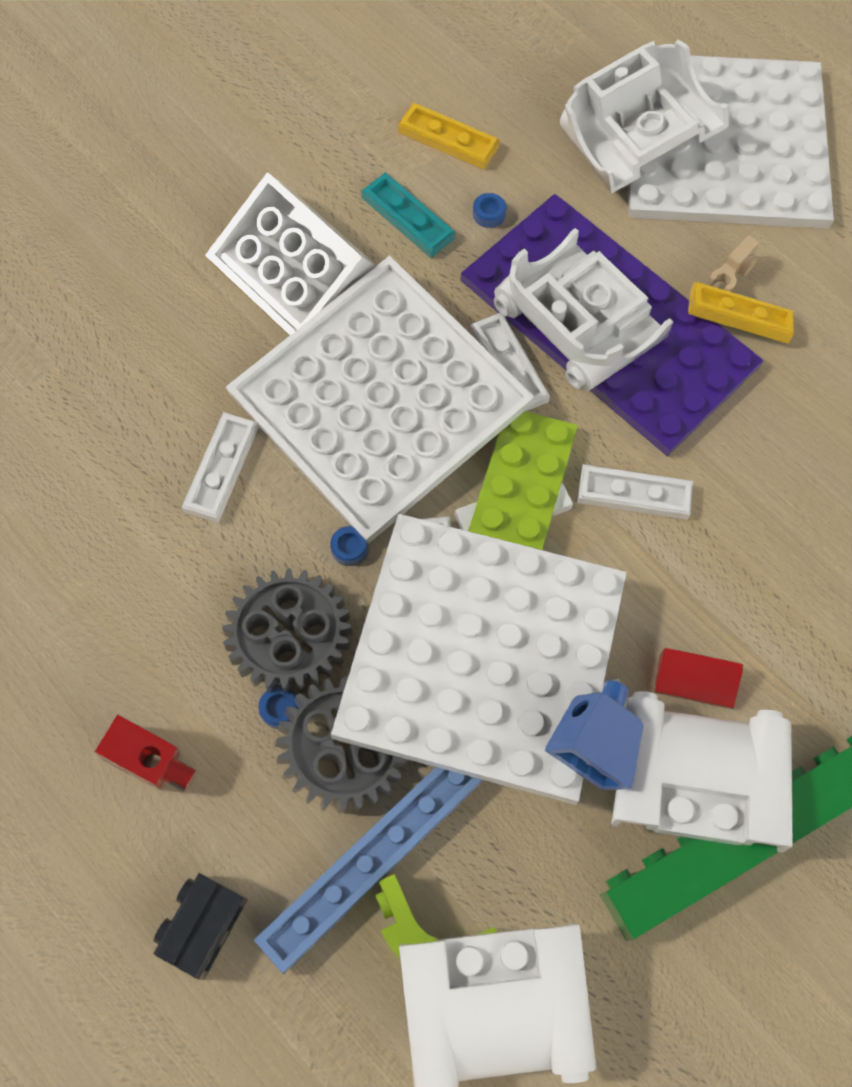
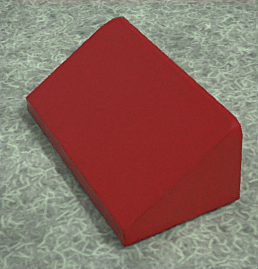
(698, 678)

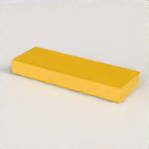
(448, 135)
(741, 312)

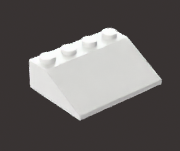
(287, 255)

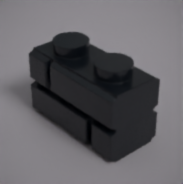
(199, 926)

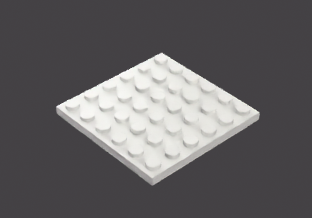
(762, 166)
(380, 397)
(478, 655)

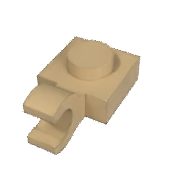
(737, 263)

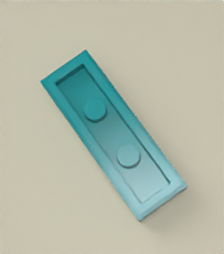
(408, 215)

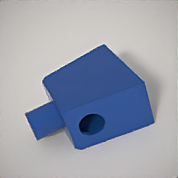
(599, 738)

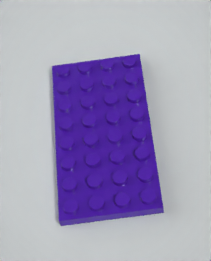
(667, 387)

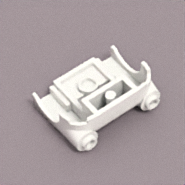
(639, 111)
(582, 310)
(710, 776)
(498, 1006)

